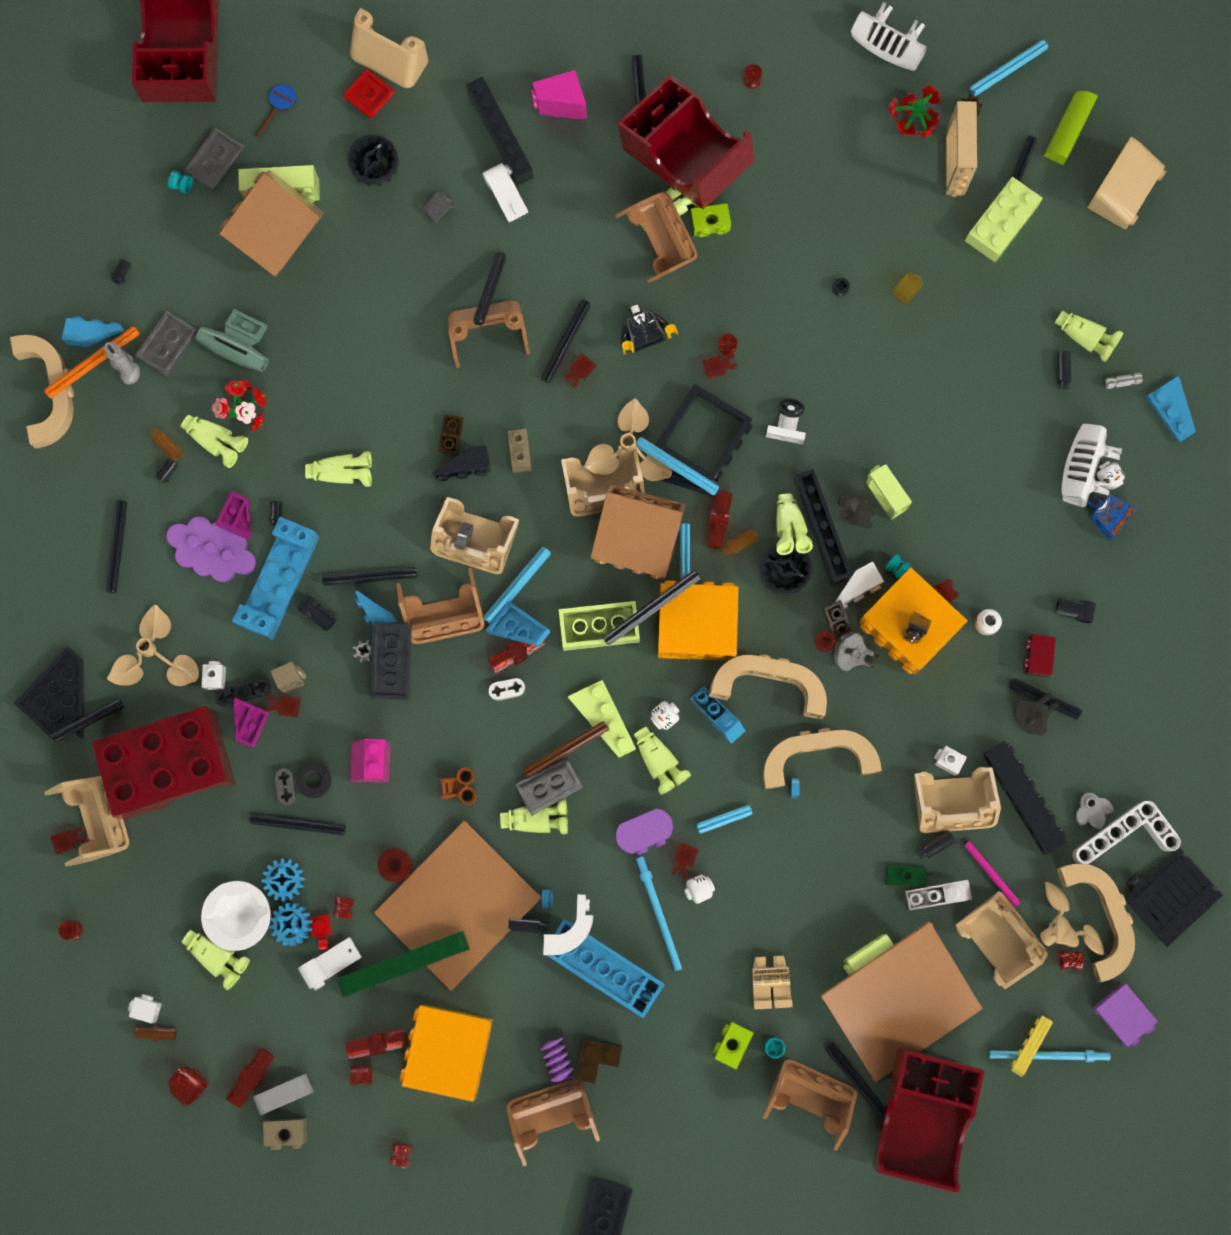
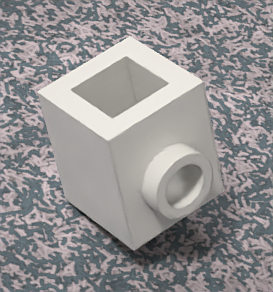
(213, 676)
(949, 760)
(144, 1008)

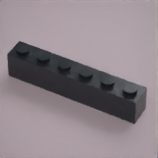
(499, 131)
(822, 526)
(1024, 797)

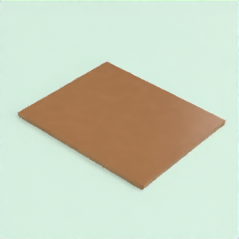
(454, 891)
(901, 1000)

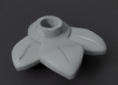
(1095, 813)

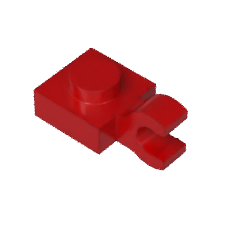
(321, 928)

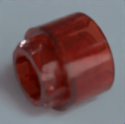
(388, 857)
(187, 1085)

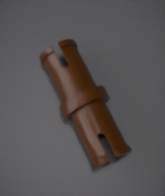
(155, 1033)

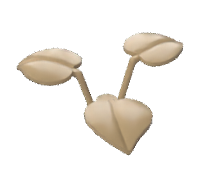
(603, 459)
(153, 625)
(1063, 932)

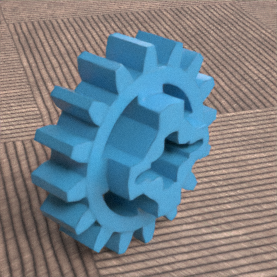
(283, 870)
(282, 926)

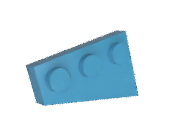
(1173, 409)
(517, 626)

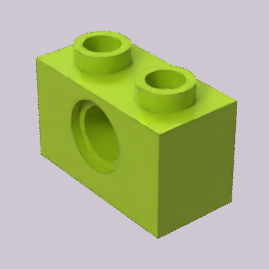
(719, 213)
(732, 1057)

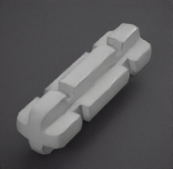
(1124, 380)

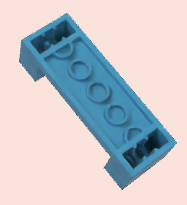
(277, 579)
(610, 973)

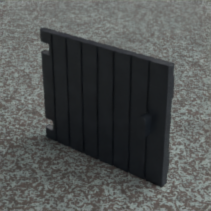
(1175, 895)

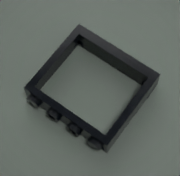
(681, 413)

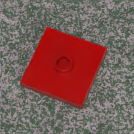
(368, 94)

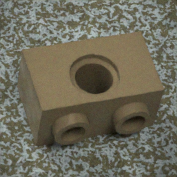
(519, 450)
(289, 677)
(296, 1128)

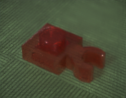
(716, 366)
(581, 369)
(287, 706)
(66, 840)
(685, 857)

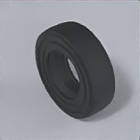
(325, 780)

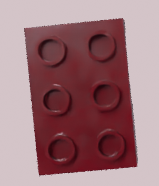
(176, 51)
(683, 143)
(162, 762)
(927, 1119)

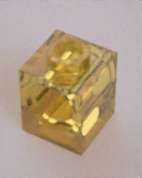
(908, 287)

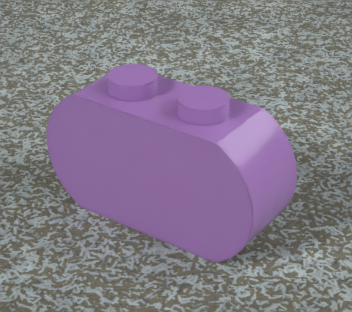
(644, 832)

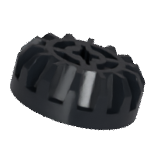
(367, 150)
(801, 575)

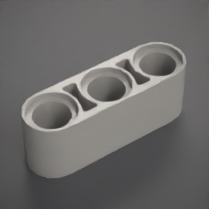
(283, 1094)

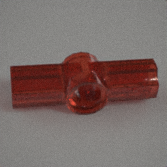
(719, 519)
(513, 654)
(377, 1044)
(250, 1077)

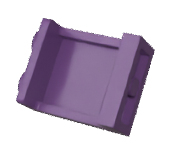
(1125, 1015)

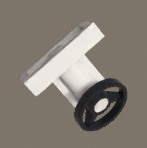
(788, 423)

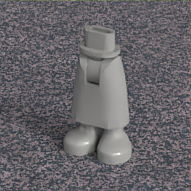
(122, 362)

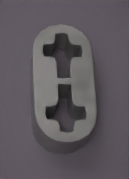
(464, 536)
(281, 787)

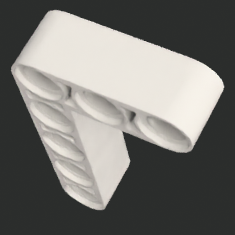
(1124, 830)

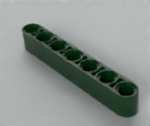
(403, 964)

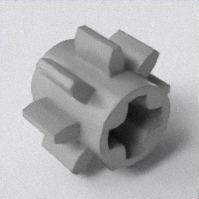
(362, 646)

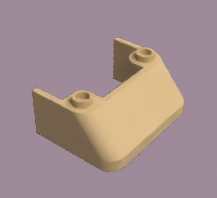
(104, 832)

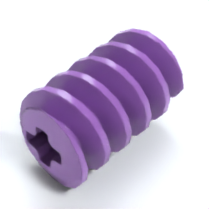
(557, 1060)

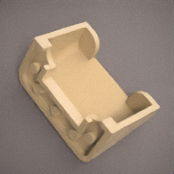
(390, 60)
(1127, 184)
(588, 490)
(488, 544)
(957, 802)
(1003, 939)

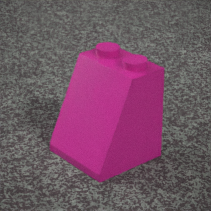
(559, 96)
(370, 761)

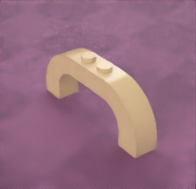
(61, 416)
(781, 670)
(862, 749)
(1114, 908)

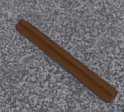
(565, 749)

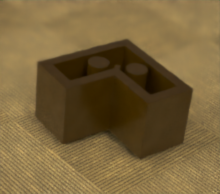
(592, 1055)

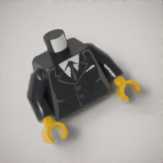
(644, 330)

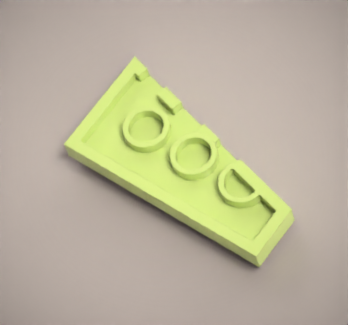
(597, 706)

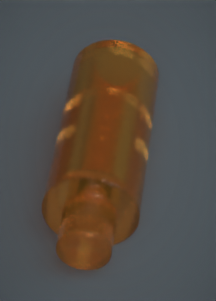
(167, 444)
(740, 542)

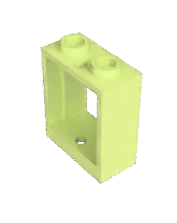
(888, 491)
(867, 953)

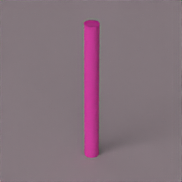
(992, 874)

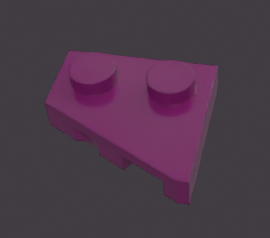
(236, 516)
(248, 722)

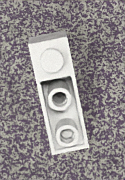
(861, 582)
(938, 895)

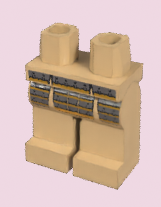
(771, 977)

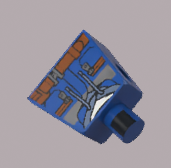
(1110, 514)

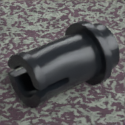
(120, 272)
(166, 471)
(276, 512)

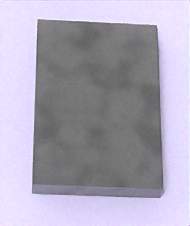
(214, 159)
(166, 343)
(548, 786)

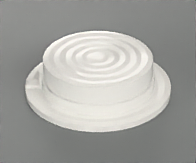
(235, 915)

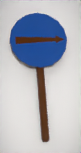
(281, 98)

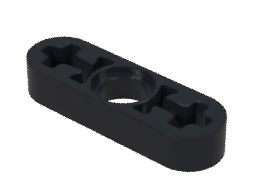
(256, 683)

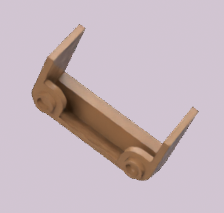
(665, 233)
(462, 320)
(445, 617)
(816, 1094)
(549, 1110)

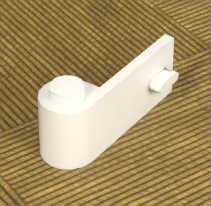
(503, 188)
(329, 963)

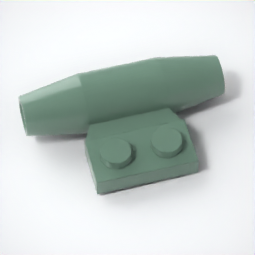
(237, 341)

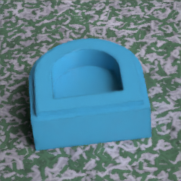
(794, 788)
(547, 898)

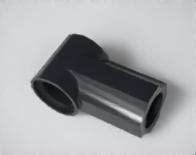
(312, 610)
(1081, 610)

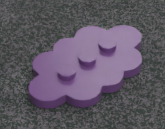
(210, 550)

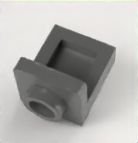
(439, 205)

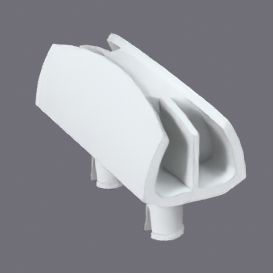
(888, 42)
(1083, 463)

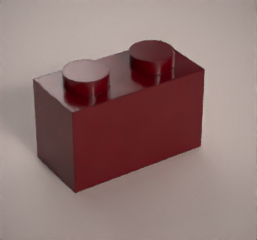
(1039, 655)

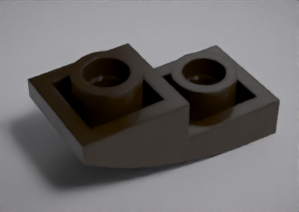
(451, 434)
(837, 619)

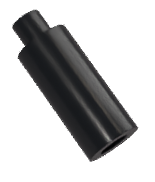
(1064, 369)
(936, 845)
(527, 925)

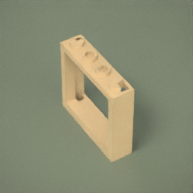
(961, 148)

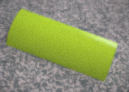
(1070, 126)

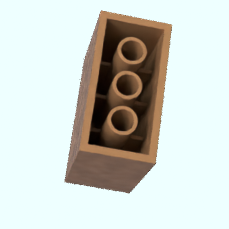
(270, 222)
(637, 531)

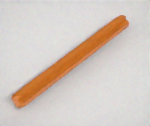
(88, 364)

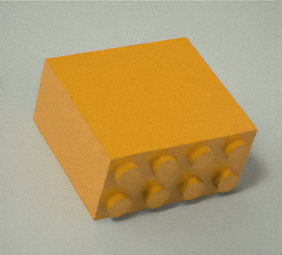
(894, 609)
(699, 623)
(446, 1052)

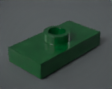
(906, 876)

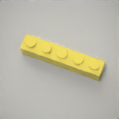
(1031, 1045)

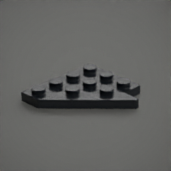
(56, 694)

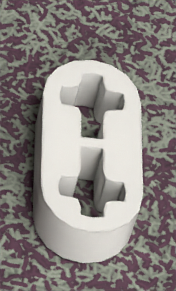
(505, 685)

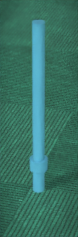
(646, 877)
(1088, 1055)

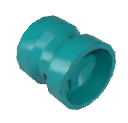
(180, 182)
(894, 563)
(777, 1048)

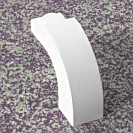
(575, 936)

